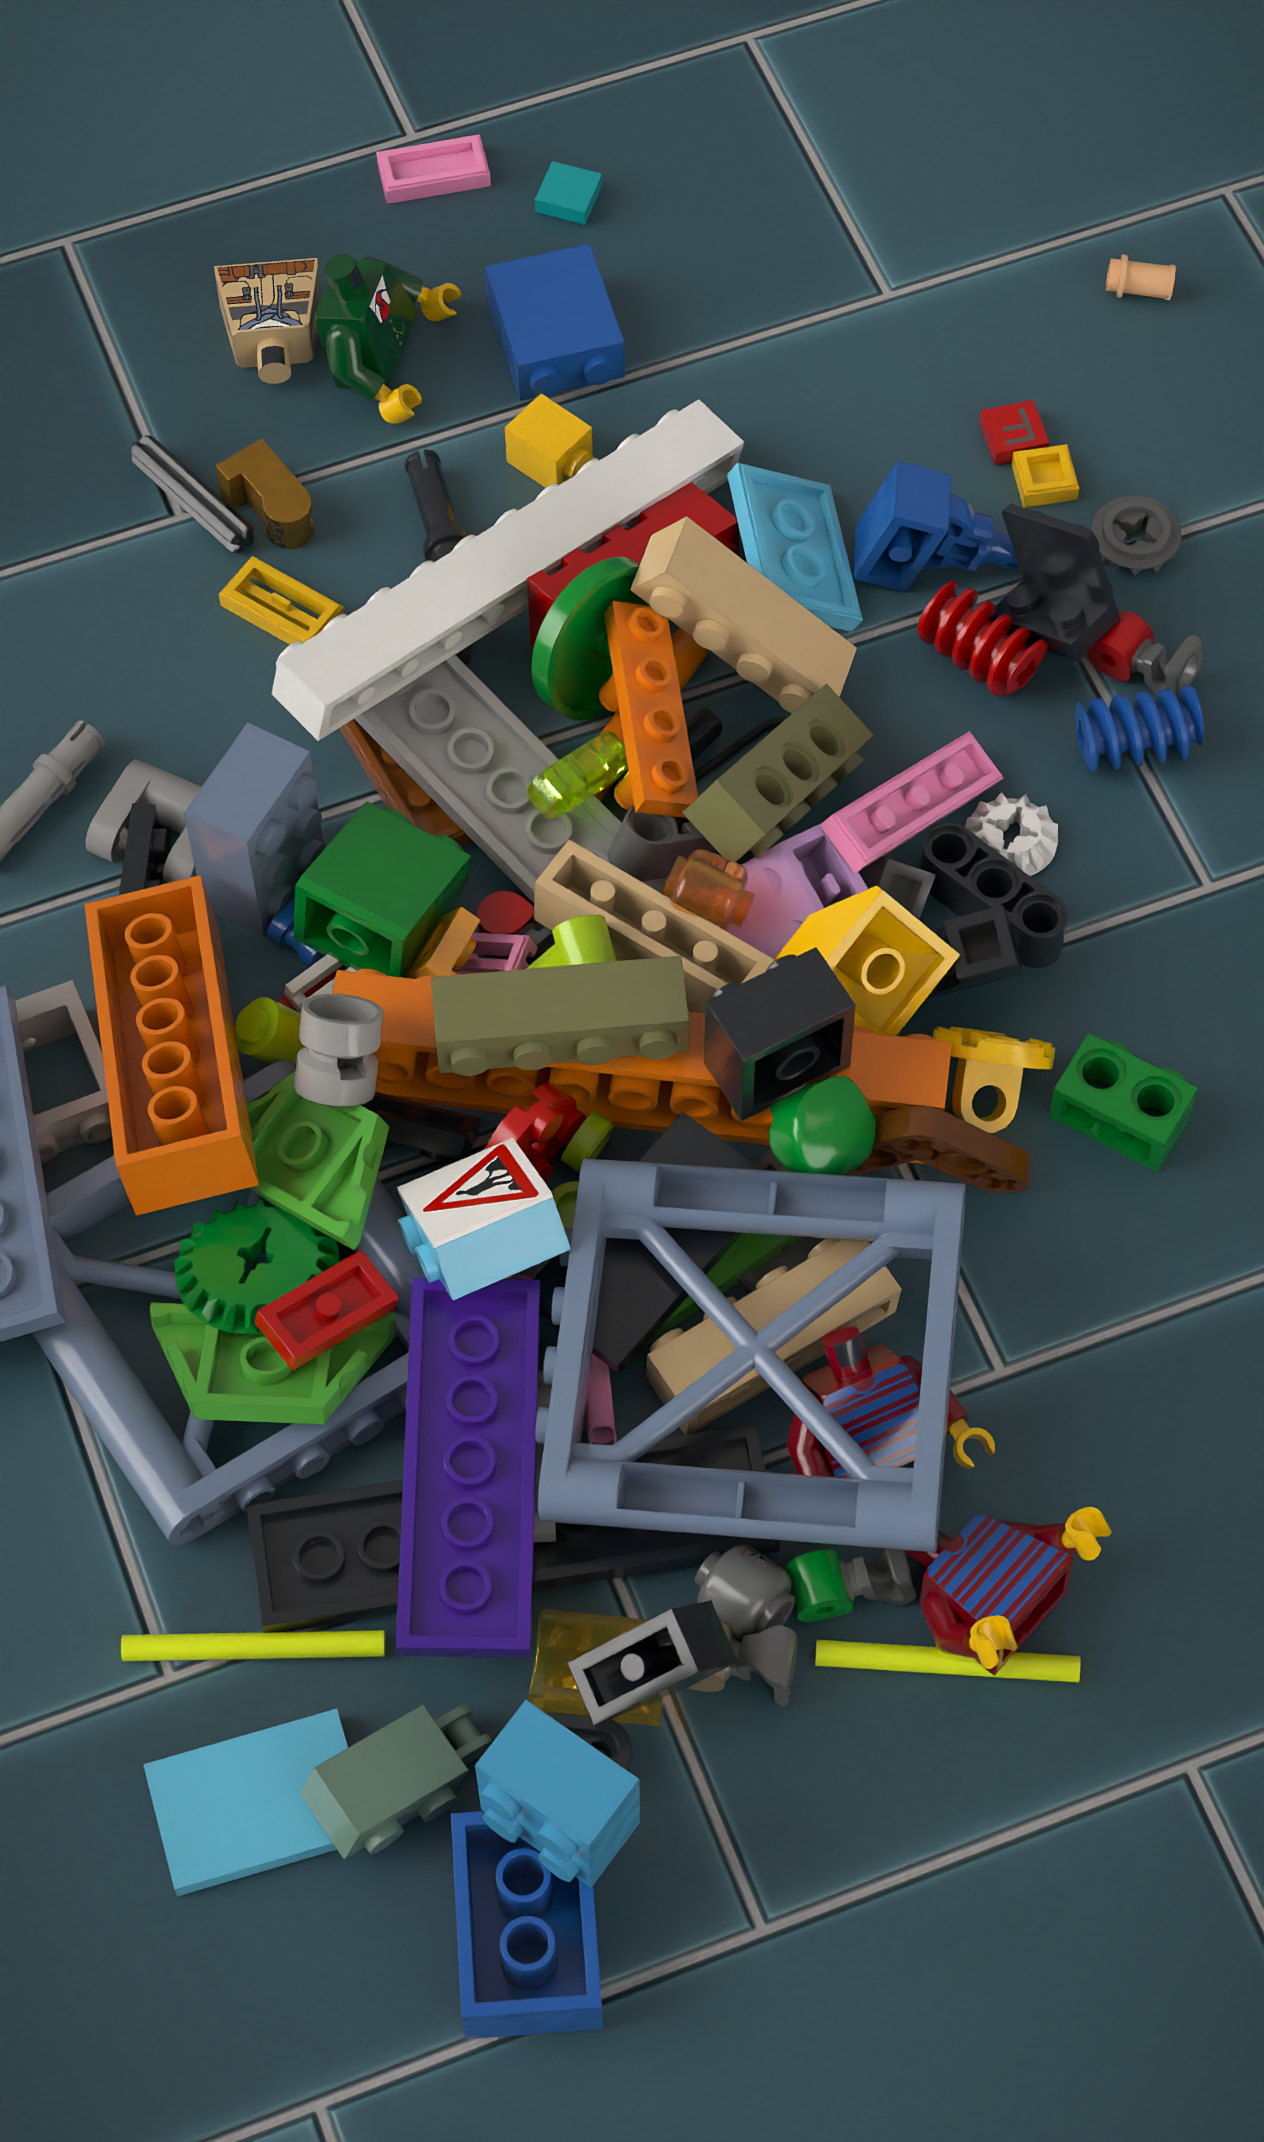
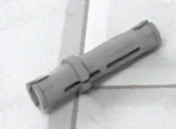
(51, 777)

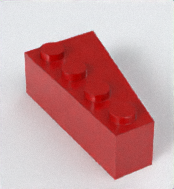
(632, 543)

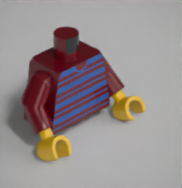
(876, 1404)
(1001, 1581)

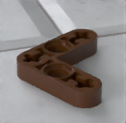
(948, 1146)

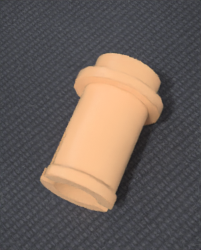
(1140, 278)

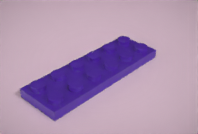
(469, 1472)

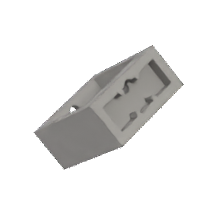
(48, 1018)

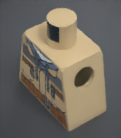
(270, 314)

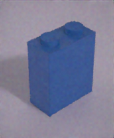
(555, 322)

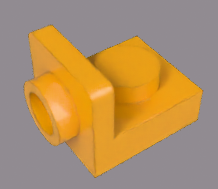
(447, 945)

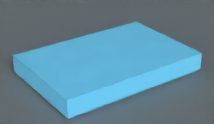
(796, 541)
(240, 1802)

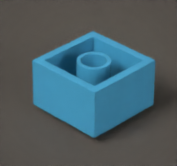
(557, 1795)

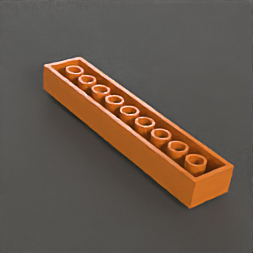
(626, 1090)

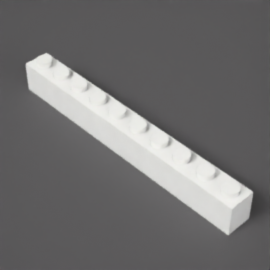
(485, 576)

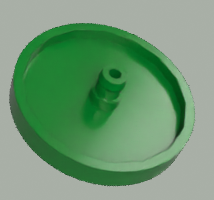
(572, 644)

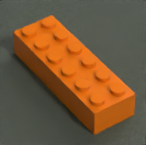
(169, 1046)

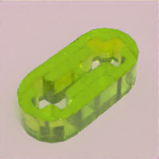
(578, 775)

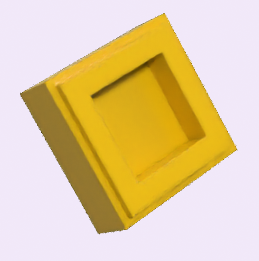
(1045, 476)

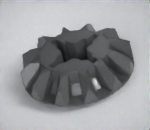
(1127, 517)

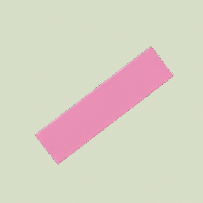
(911, 802)

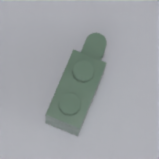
(393, 1778)

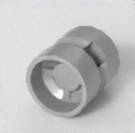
(339, 1047)

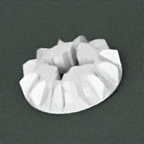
(1038, 833)

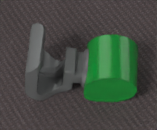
(827, 1585)

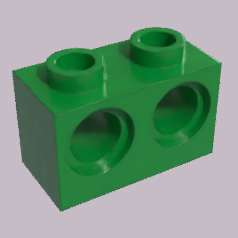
(1115, 1113)

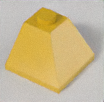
(878, 955)

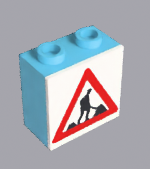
(481, 1219)

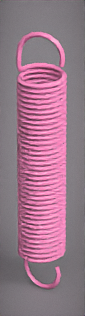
(599, 1404)

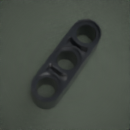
(984, 870)

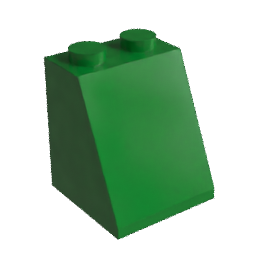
(378, 891)

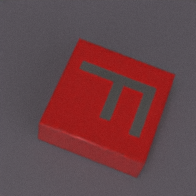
(1012, 429)

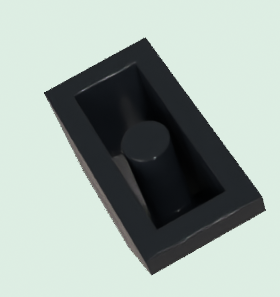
(652, 1661)

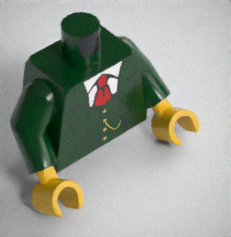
(367, 323)

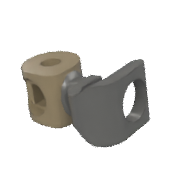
(767, 1653)

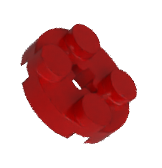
(542, 1127)

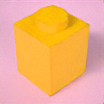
(548, 442)

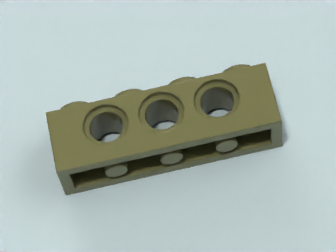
(778, 775)

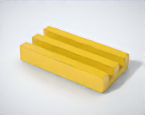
(273, 611)

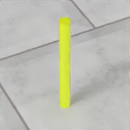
(253, 1645)
(931, 1660)

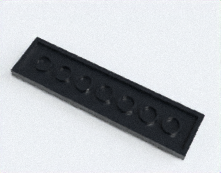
(339, 1550)

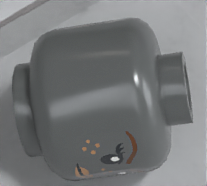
(745, 1590)

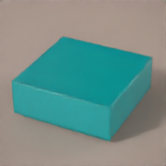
(568, 193)

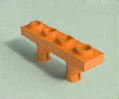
(650, 712)

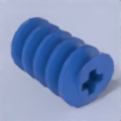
(1139, 726)

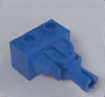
(923, 526)

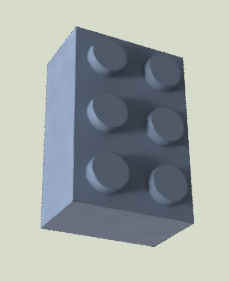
(255, 827)

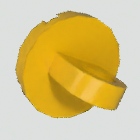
(994, 1061)

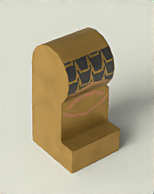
(271, 491)

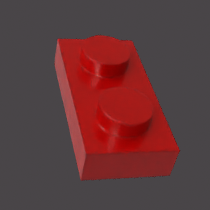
(326, 1310)

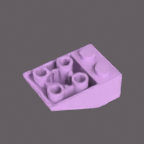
(790, 885)

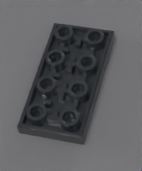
(635, 1286)

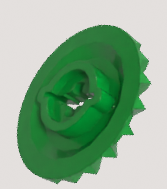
(214, 1270)

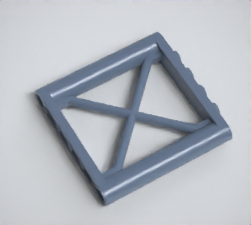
(636, 1201)
(175, 1477)

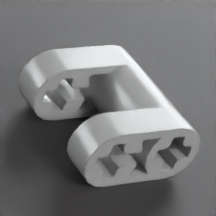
(145, 785)

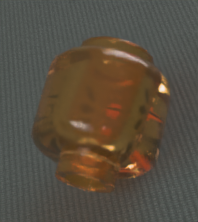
(710, 888)

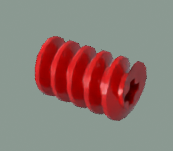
(977, 642)

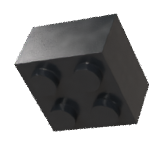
(778, 1032)

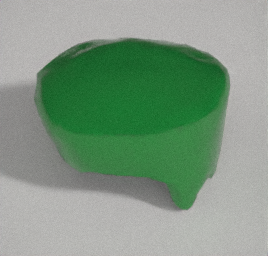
(823, 1128)

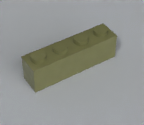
(560, 1015)

